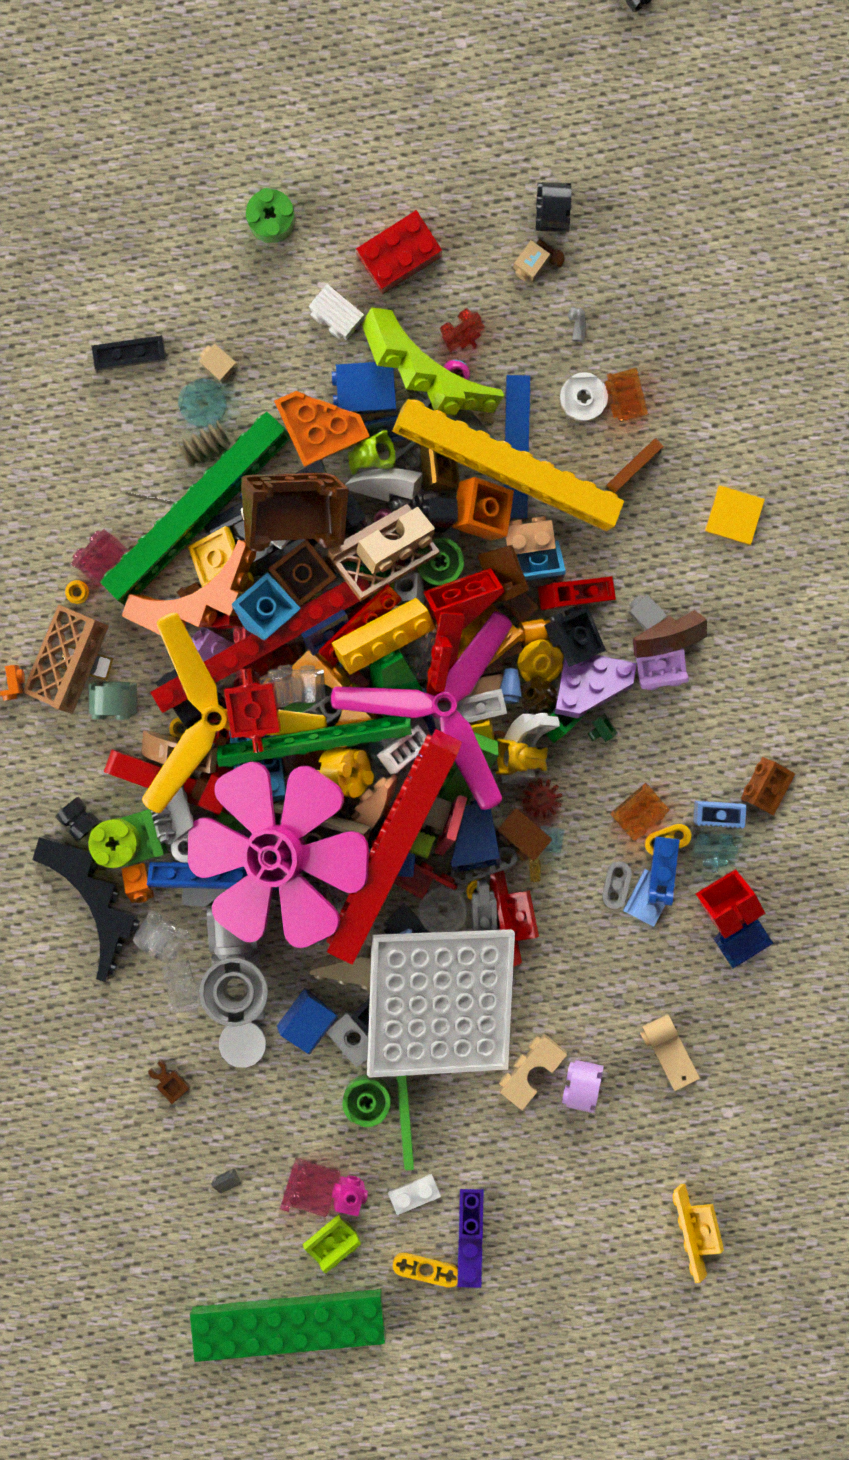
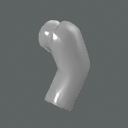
(578, 315)

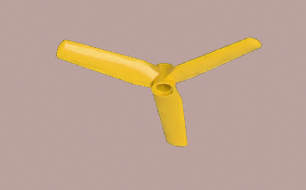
(203, 695)

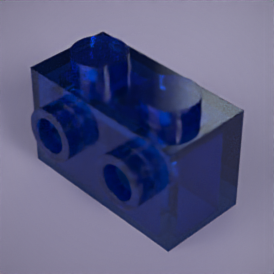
(743, 943)

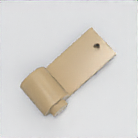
(670, 1051)

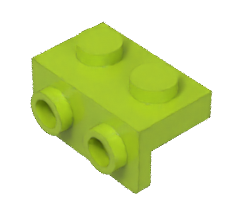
(332, 1243)

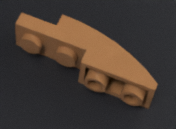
(160, 746)

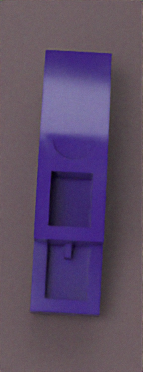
(470, 1238)

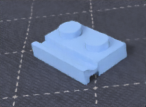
(637, 902)

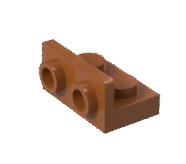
(768, 785)

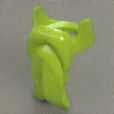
(366, 455)

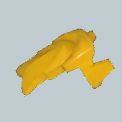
(520, 757)

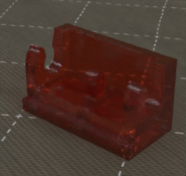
(281, 656)

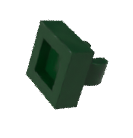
(603, 729)

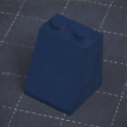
(476, 840)

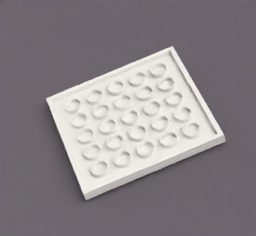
(440, 1002)

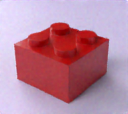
(730, 903)

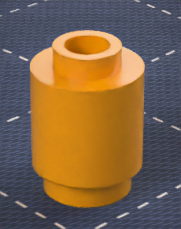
(533, 631)

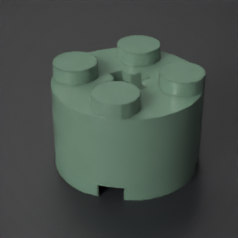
(113, 699)

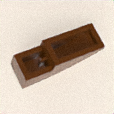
(670, 635)

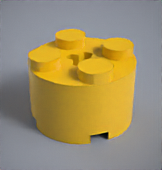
(347, 769)

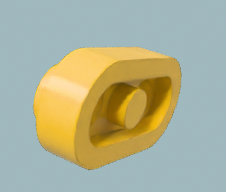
(668, 832)

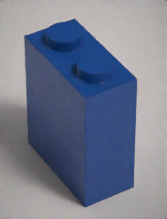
(364, 388)

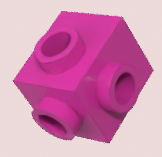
(349, 1195)

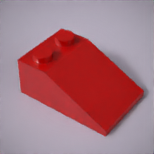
(466, 596)

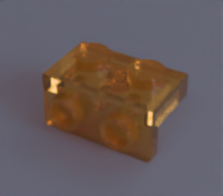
(627, 395)
(640, 812)

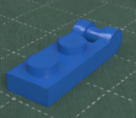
(663, 870)

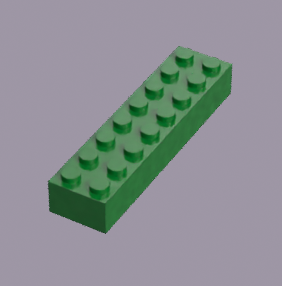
(287, 1325)

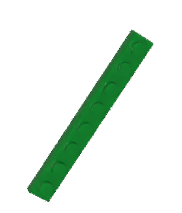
(315, 740)

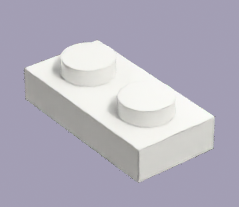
(414, 1194)

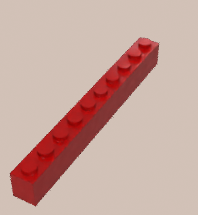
(253, 647)

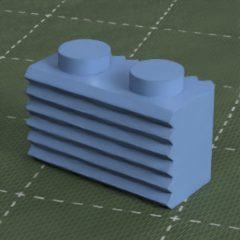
(719, 814)

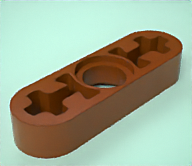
(634, 465)

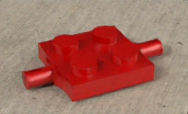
(252, 710)

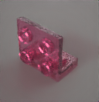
(99, 556)
(310, 1187)

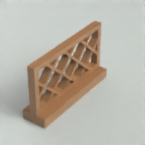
(347, 552)
(78, 664)

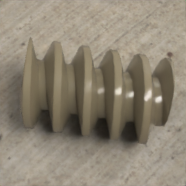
(203, 444)

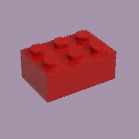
(399, 252)

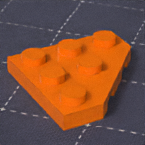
(319, 427)

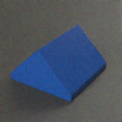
(306, 1021)

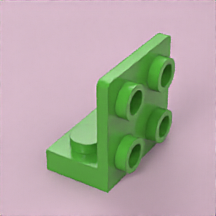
(150, 845)

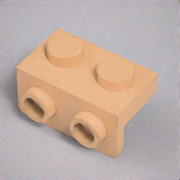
(531, 536)

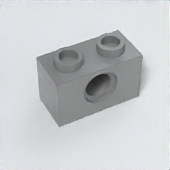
(355, 1051)

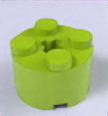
(100, 845)

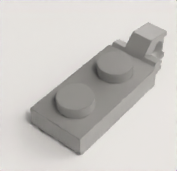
(483, 908)

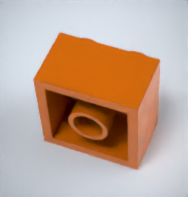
(483, 508)

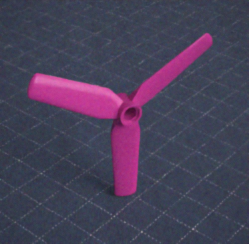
(417, 704)

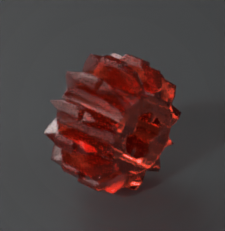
(549, 794)

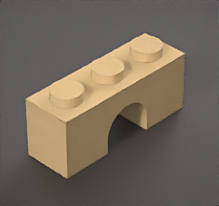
(380, 553)
(543, 1053)

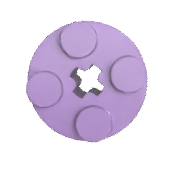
(584, 1086)

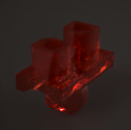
(463, 334)

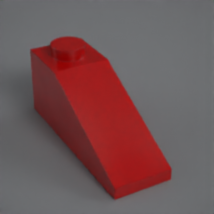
(576, 593)

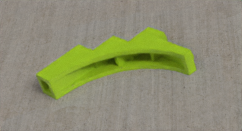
(419, 372)

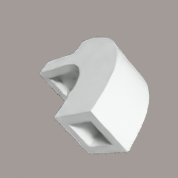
(527, 730)

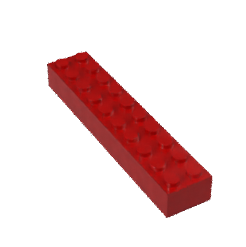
(394, 843)

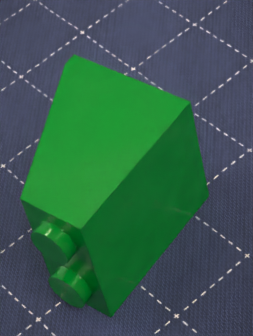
(392, 673)

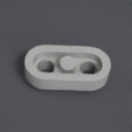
(616, 884)

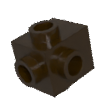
(538, 696)

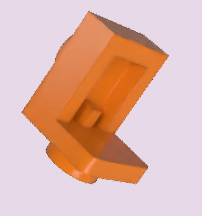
(15, 678)
(135, 883)

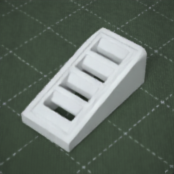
(396, 763)

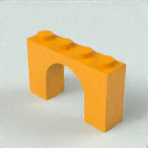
(334, 677)

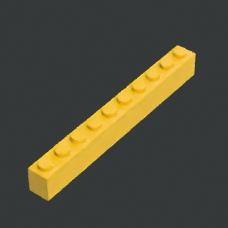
(508, 465)

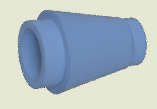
(511, 686)

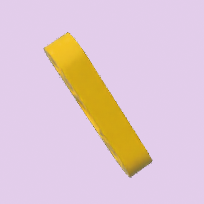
(407, 1272)

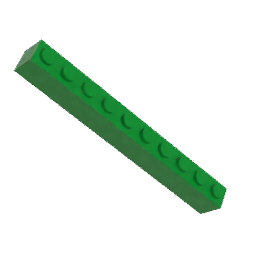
(195, 508)

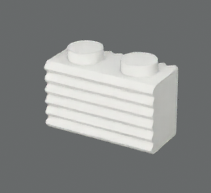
(336, 313)

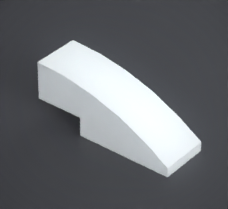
(386, 483)

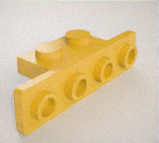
(699, 1231)

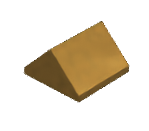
(438, 471)

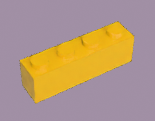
(383, 635)

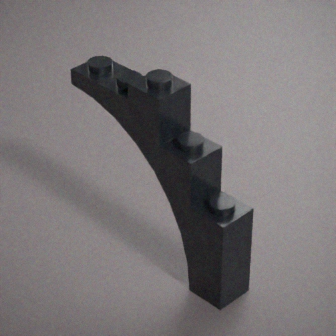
(99, 894)

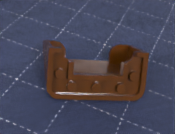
(293, 509)

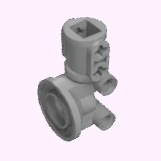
(232, 960)

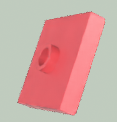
(452, 826)

